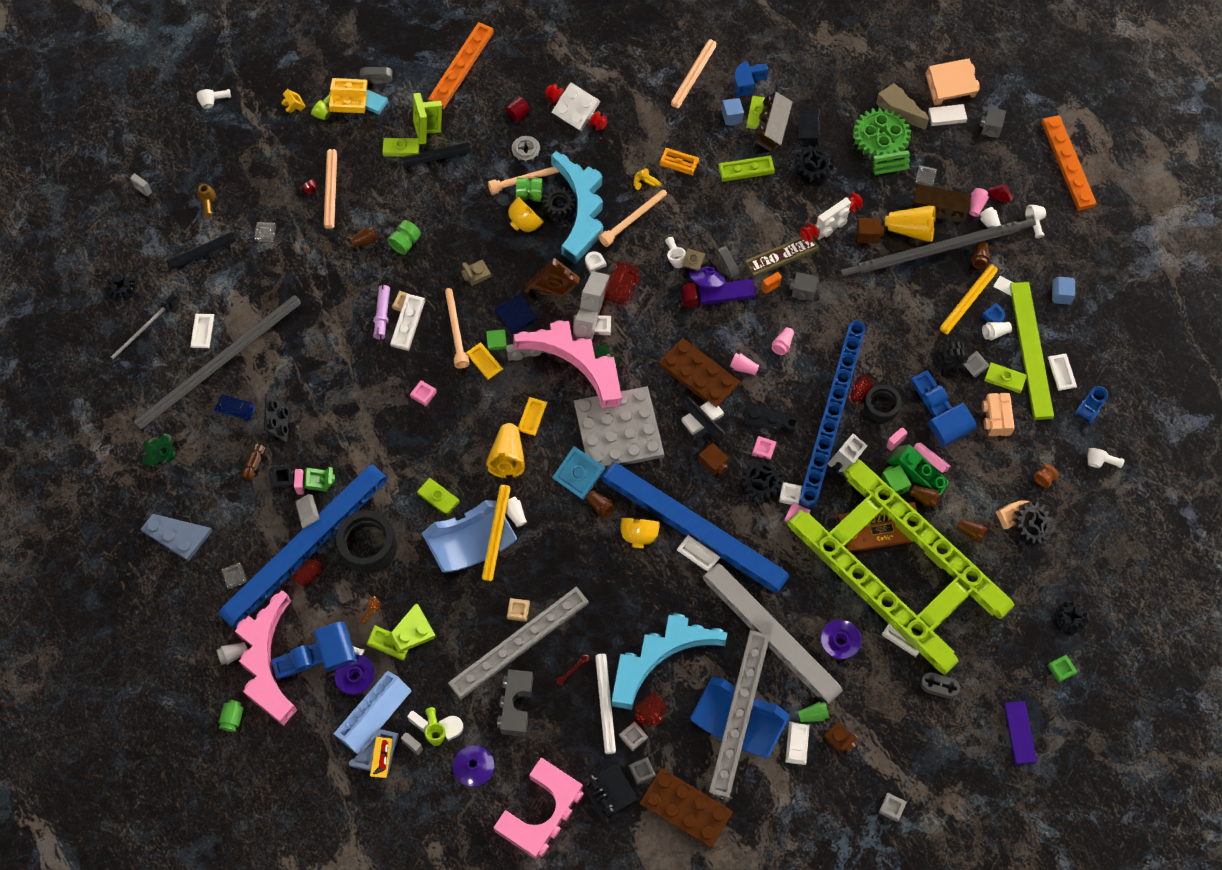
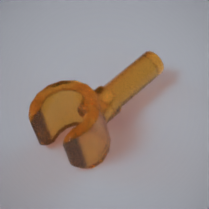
(374, 605)

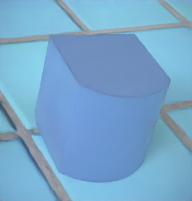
(732, 111)
(1063, 290)

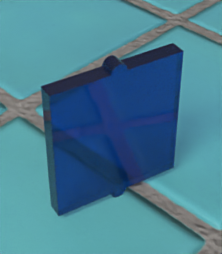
(515, 314)

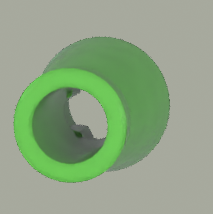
(814, 713)

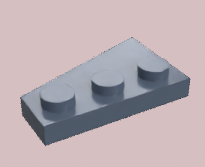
(176, 535)

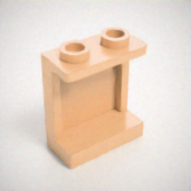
(952, 80)

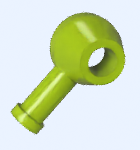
(321, 108)
(434, 729)

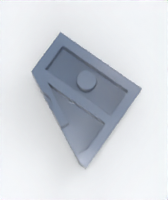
(365, 756)

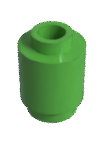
(231, 716)

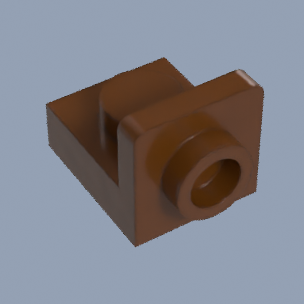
(841, 739)

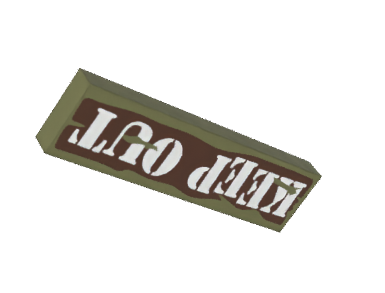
(780, 256)

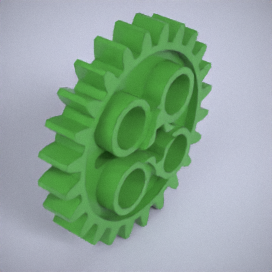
(881, 133)

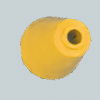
(913, 222)
(506, 453)

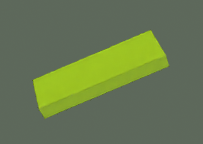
(746, 168)

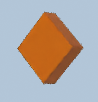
(771, 283)

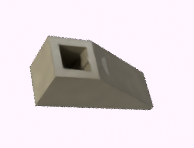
(896, 99)

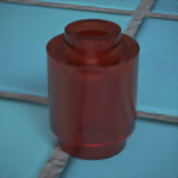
(308, 572)

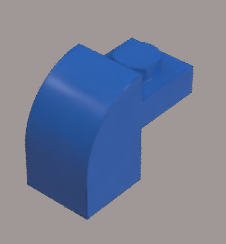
(747, 76)

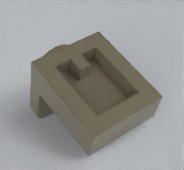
(694, 260)
(475, 272)

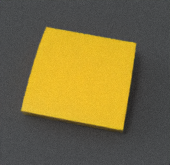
(348, 95)

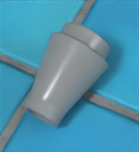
(230, 653)

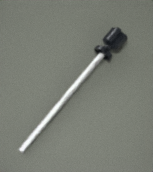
(172, 301)

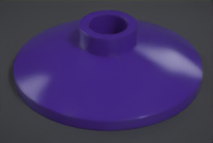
(707, 277)
(841, 630)
(345, 676)
(480, 773)

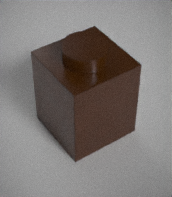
(869, 230)
(713, 460)

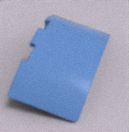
(466, 541)

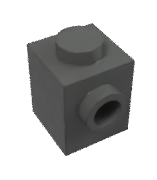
(993, 122)
(804, 286)

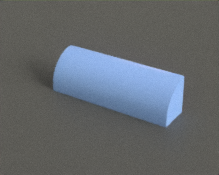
(372, 711)

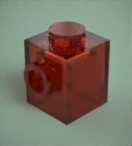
(650, 710)

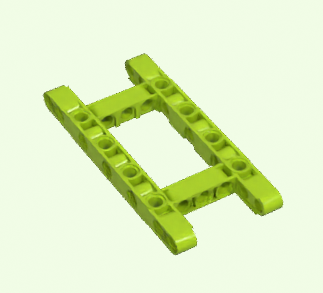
(875, 592)

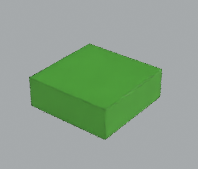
(496, 340)
(1062, 668)

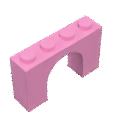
(534, 838)

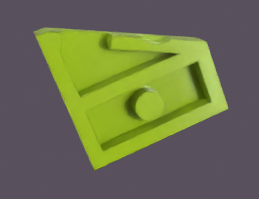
(412, 630)

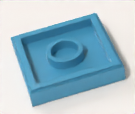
(579, 472)

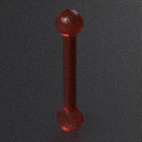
(560, 680)

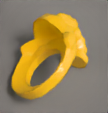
(644, 176)

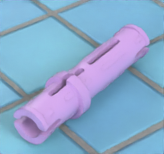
(381, 318)

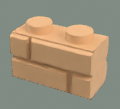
(998, 414)

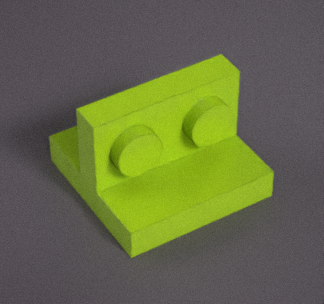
(426, 117)

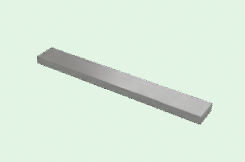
(518, 643)
(739, 714)

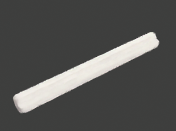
(605, 704)

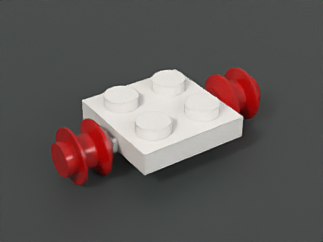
(576, 106)
(831, 219)

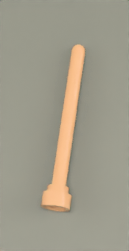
(496, 186)
(608, 237)
(461, 360)

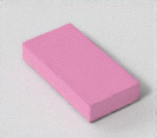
(932, 458)

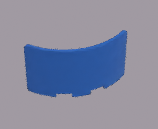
(764, 724)

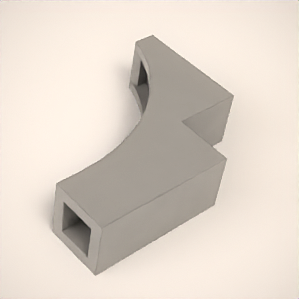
(590, 306)

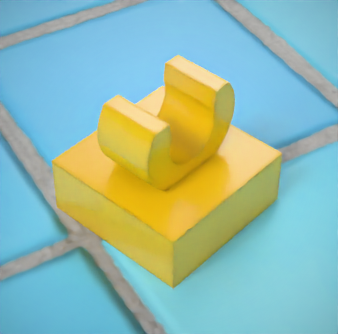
(293, 100)

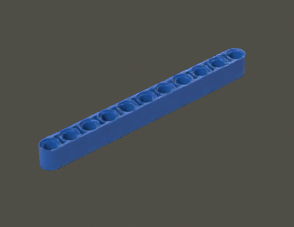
(830, 421)
(692, 524)
(302, 546)

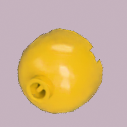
(523, 216)
(639, 531)

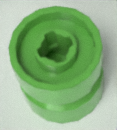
(529, 189)
(404, 237)

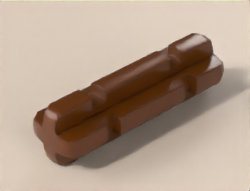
(253, 461)

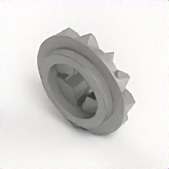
(518, 148)

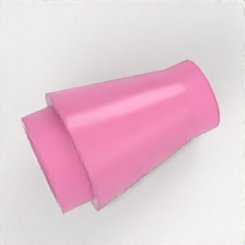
(977, 202)
(782, 343)
(743, 364)

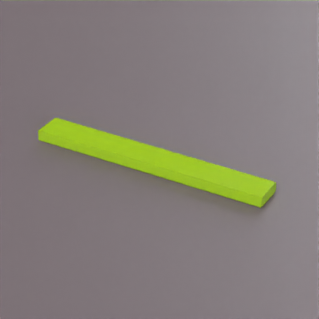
(1031, 351)

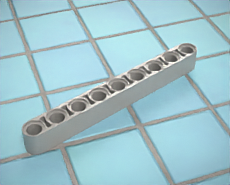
(780, 641)

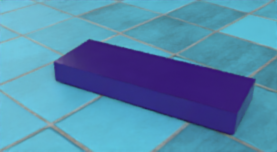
(729, 292)
(1020, 733)

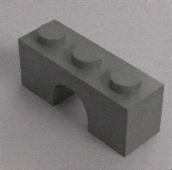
(512, 720)

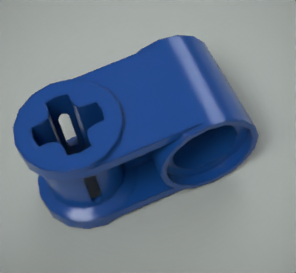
(1091, 406)

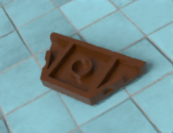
(553, 280)

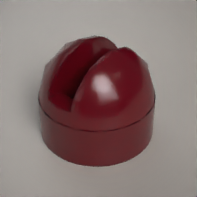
(309, 186)

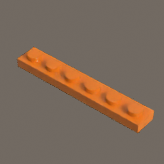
(461, 64)
(1069, 163)

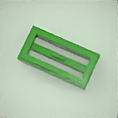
(891, 165)

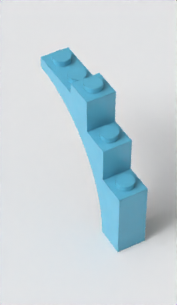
(589, 205)
(678, 636)

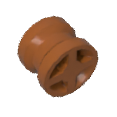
(1046, 475)

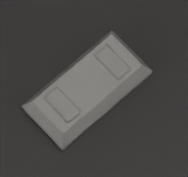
(307, 510)

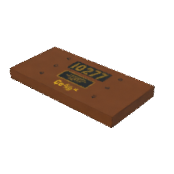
(879, 534)

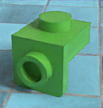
(318, 479)

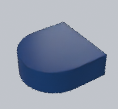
(994, 314)

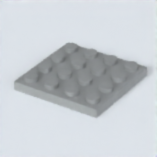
(621, 432)

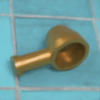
(206, 198)

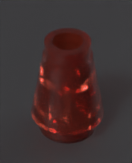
(861, 388)

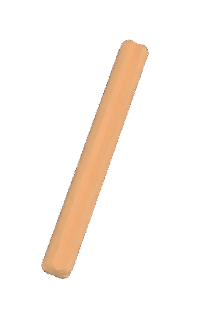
(693, 74)
(330, 189)

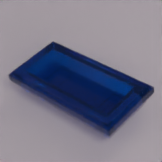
(235, 407)

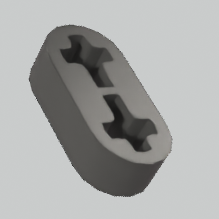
(376, 75)
(727, 262)
(941, 681)

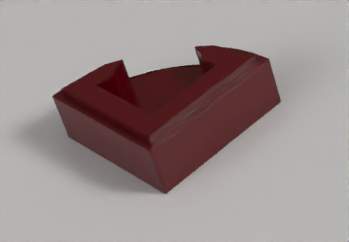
(1000, 193)

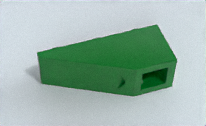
(918, 468)

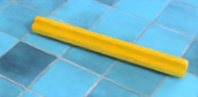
(968, 299)
(496, 532)

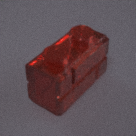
(621, 284)

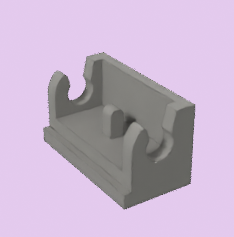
(848, 452)

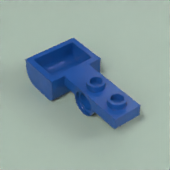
(948, 422)
(332, 649)

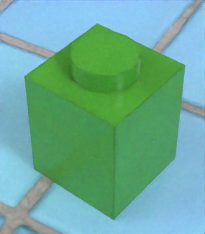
(896, 479)

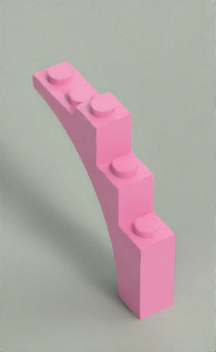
(580, 353)
(257, 660)

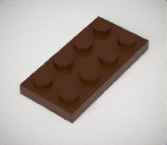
(699, 373)
(686, 808)

